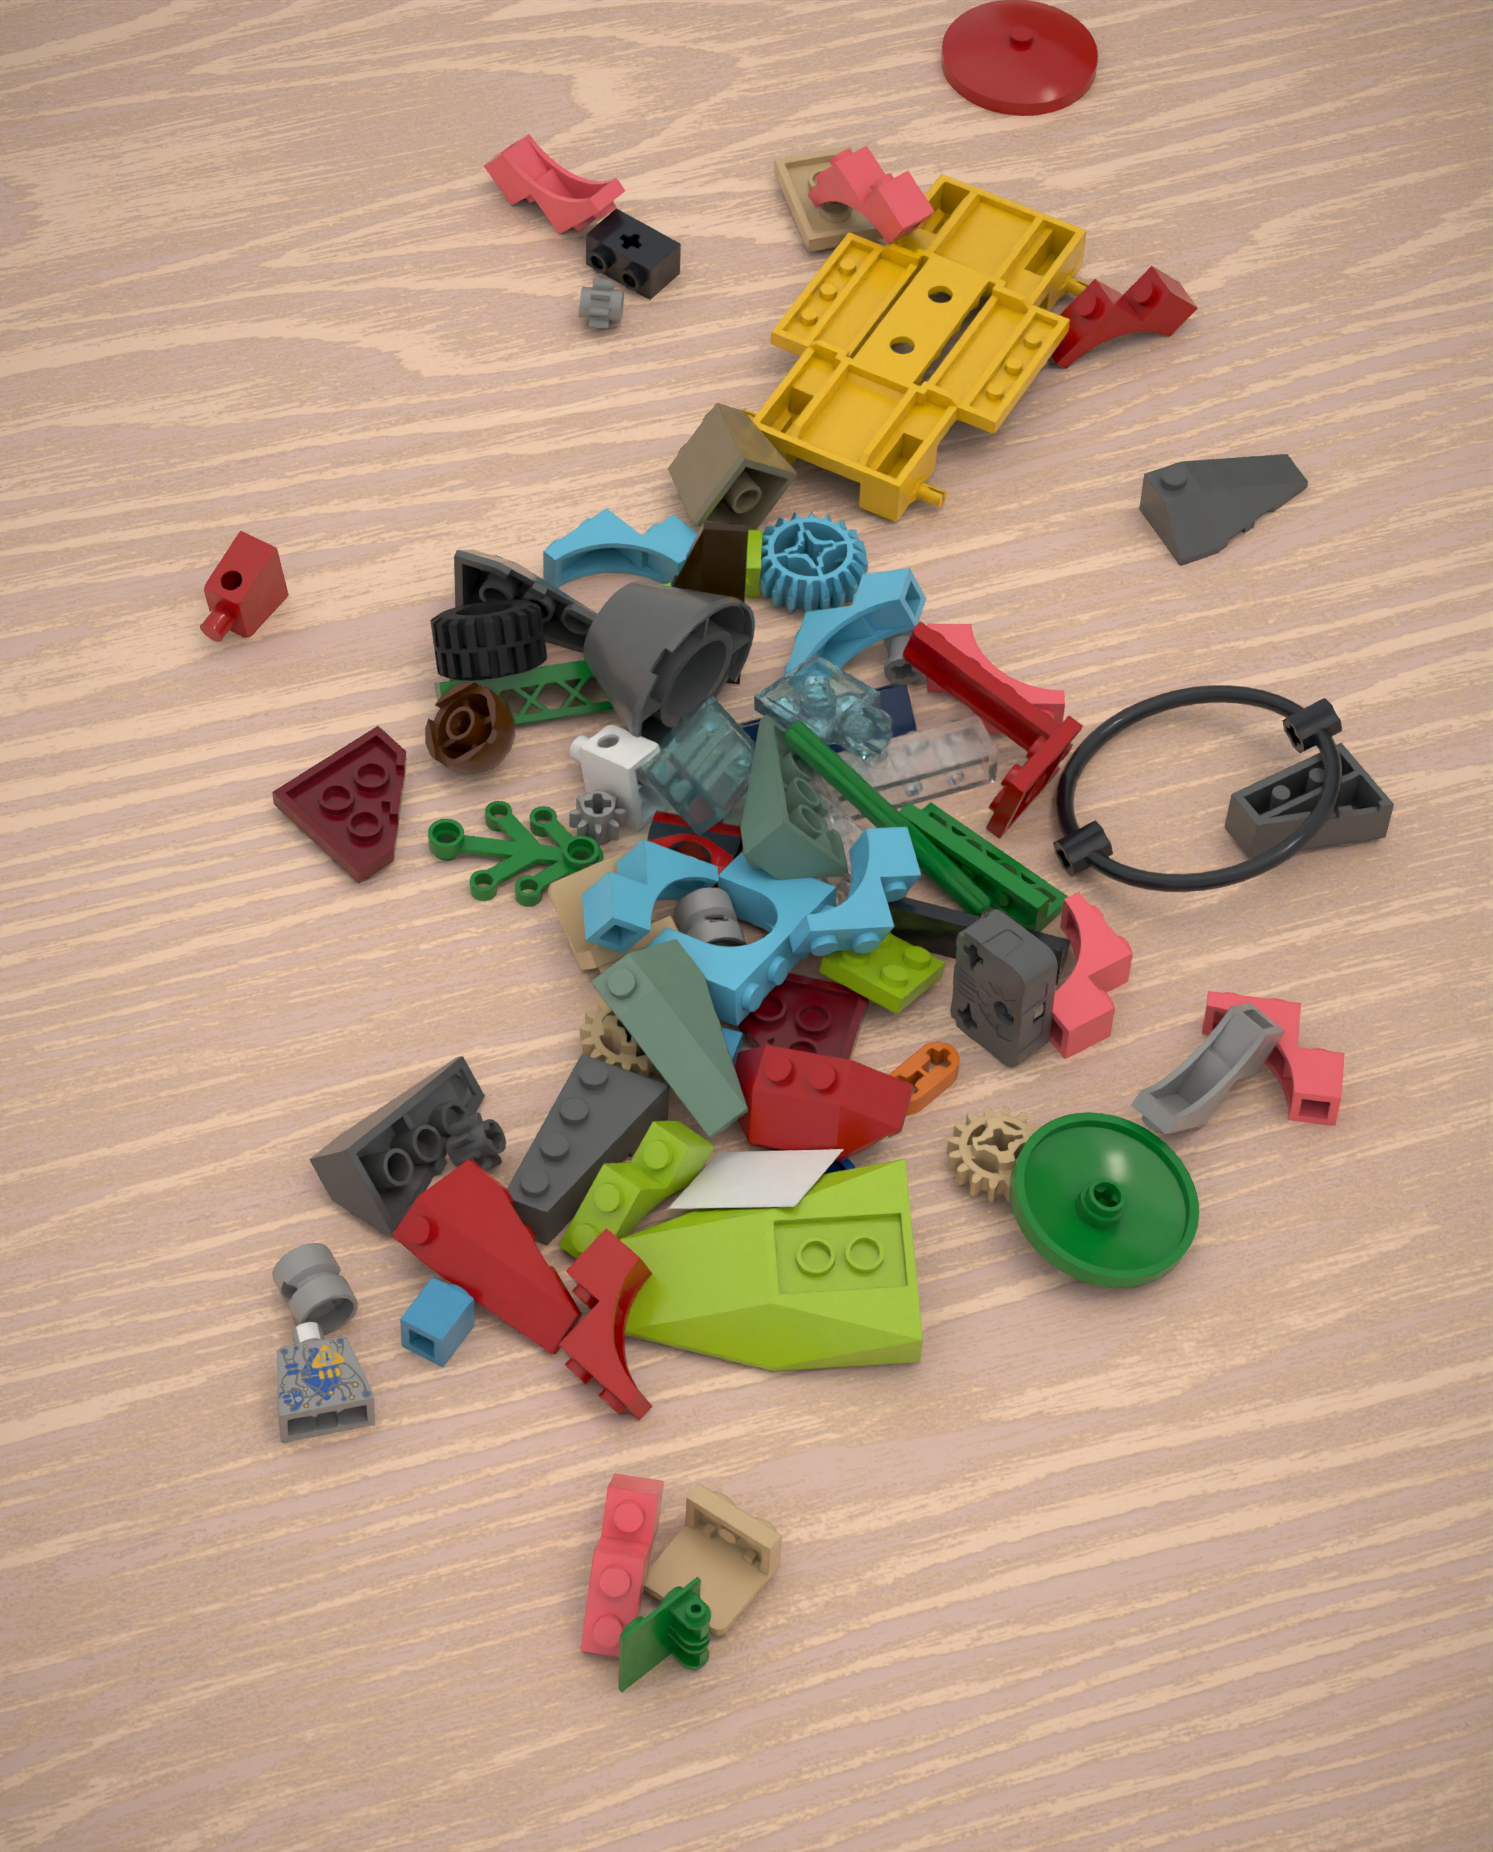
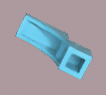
(613, 546)
(881, 608)
(882, 872)
(621, 904)

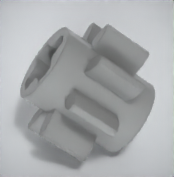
(601, 303)
(598, 817)

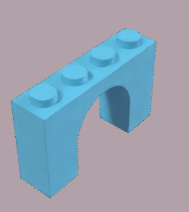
(747, 973)

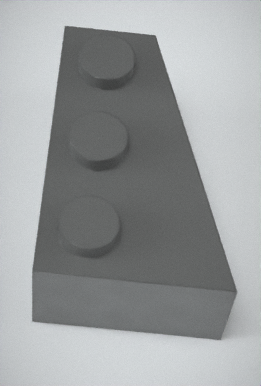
(1280, 804)

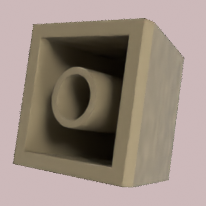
(730, 471)

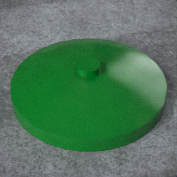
(1104, 1200)

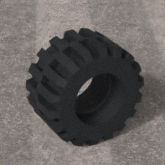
(488, 639)

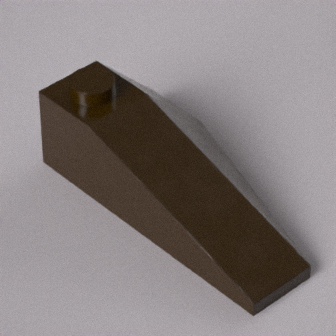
(717, 563)

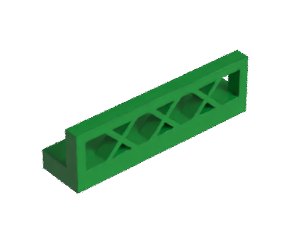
(540, 676)
(1010, 884)

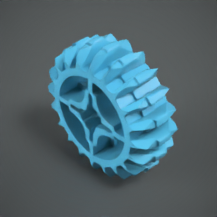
(811, 563)

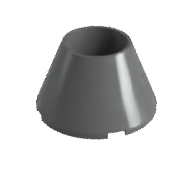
(666, 652)

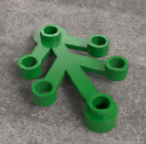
(571, 855)

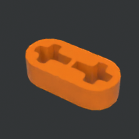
(928, 1083)

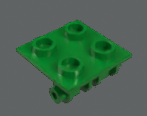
(674, 1628)

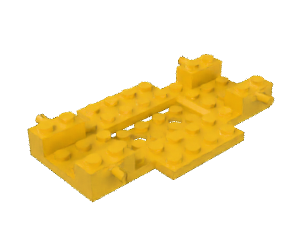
(860, 403)

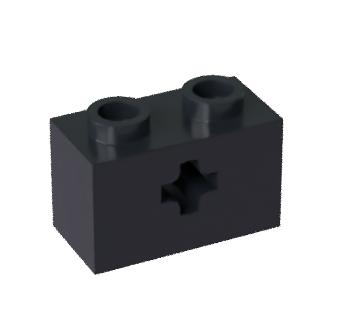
(633, 254)

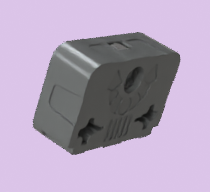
(1003, 987)

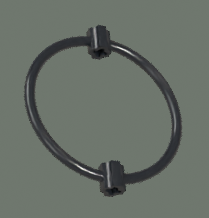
(1304, 728)

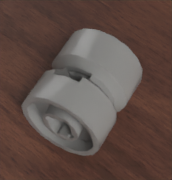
(709, 917)
(313, 1287)

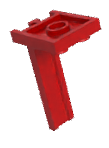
(1004, 709)

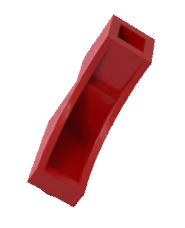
(1101, 313)
(607, 1283)

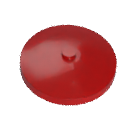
(1019, 57)

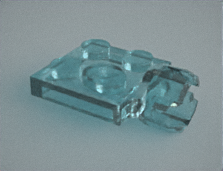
(831, 705)

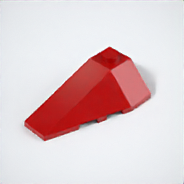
(478, 1242)

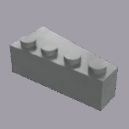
(593, 1122)

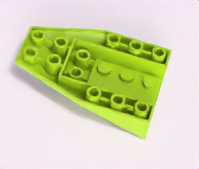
(789, 1283)

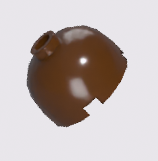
(470, 729)

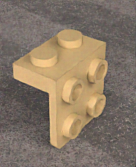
(568, 903)
(722, 1548)

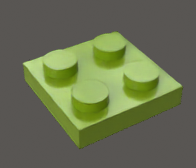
(888, 975)

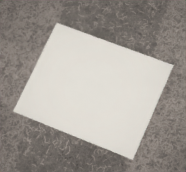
(756, 1179)

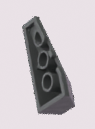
(399, 1148)

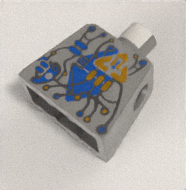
(320, 1386)

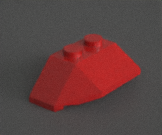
(817, 1101)

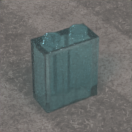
(702, 765)

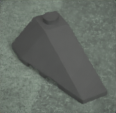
(1211, 500)
(492, 578)

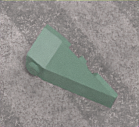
(784, 816)
(673, 1020)

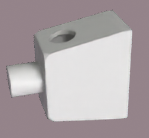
(612, 764)

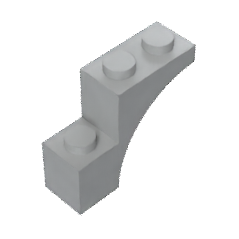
(1201, 1082)

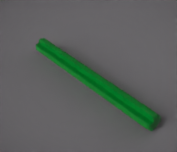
(884, 815)

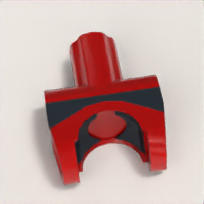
(715, 846)

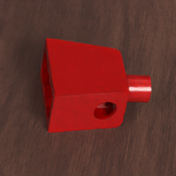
(243, 588)

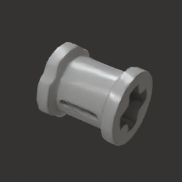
(896, 668)

